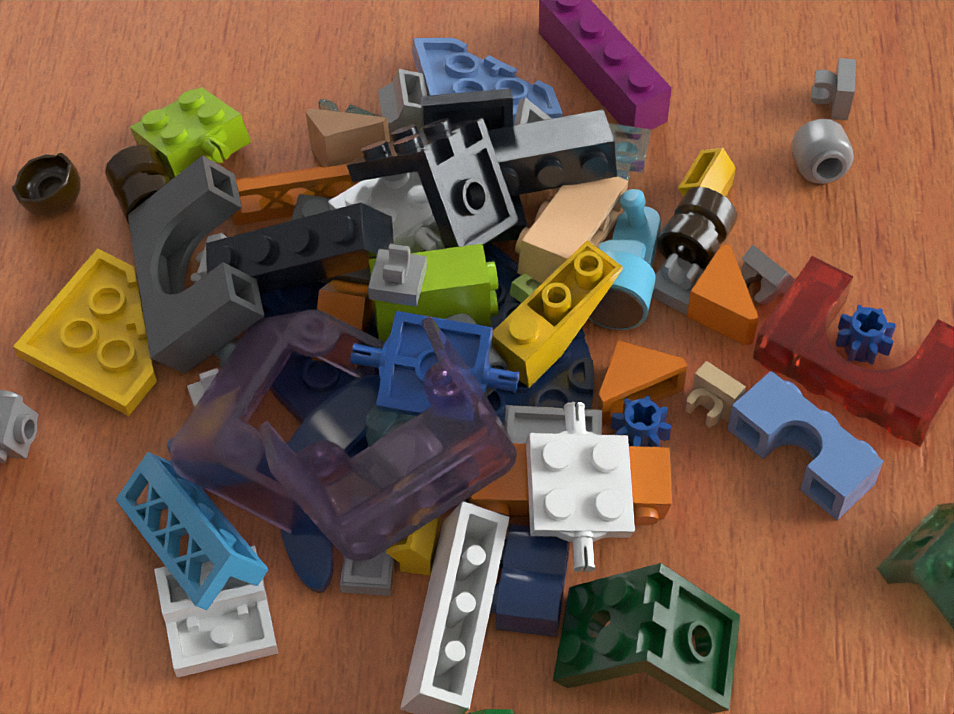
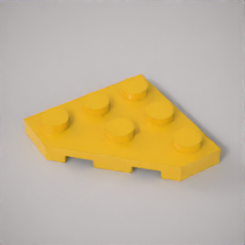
(95, 335)

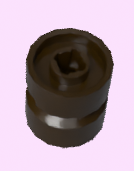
(135, 176)
(698, 226)

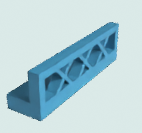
(189, 513)

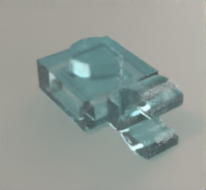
(630, 149)

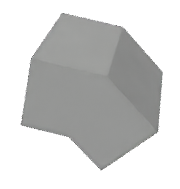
(402, 100)

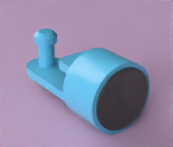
(634, 248)

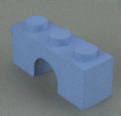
(779, 415)

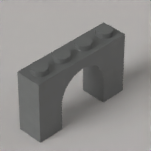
(165, 231)

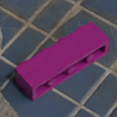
(605, 62)

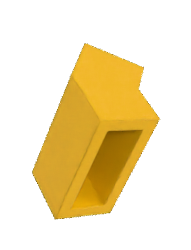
(710, 170)
(418, 549)

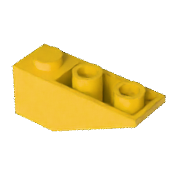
(554, 313)

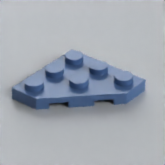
(454, 70)

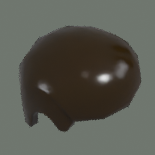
(47, 185)

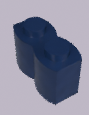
(530, 583)

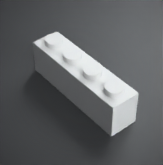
(455, 612)

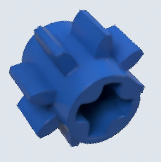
(865, 334)
(642, 423)

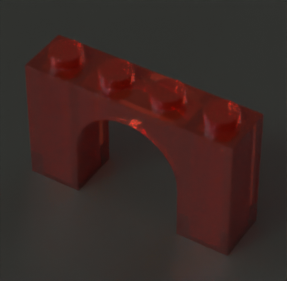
(797, 345)

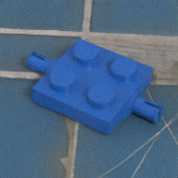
(410, 355)

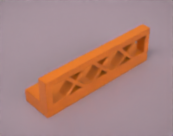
(277, 193)

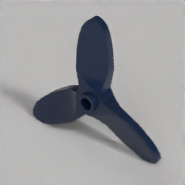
(335, 420)

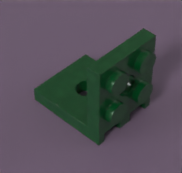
(649, 632)

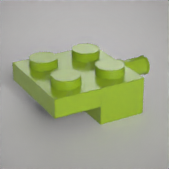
(190, 129)

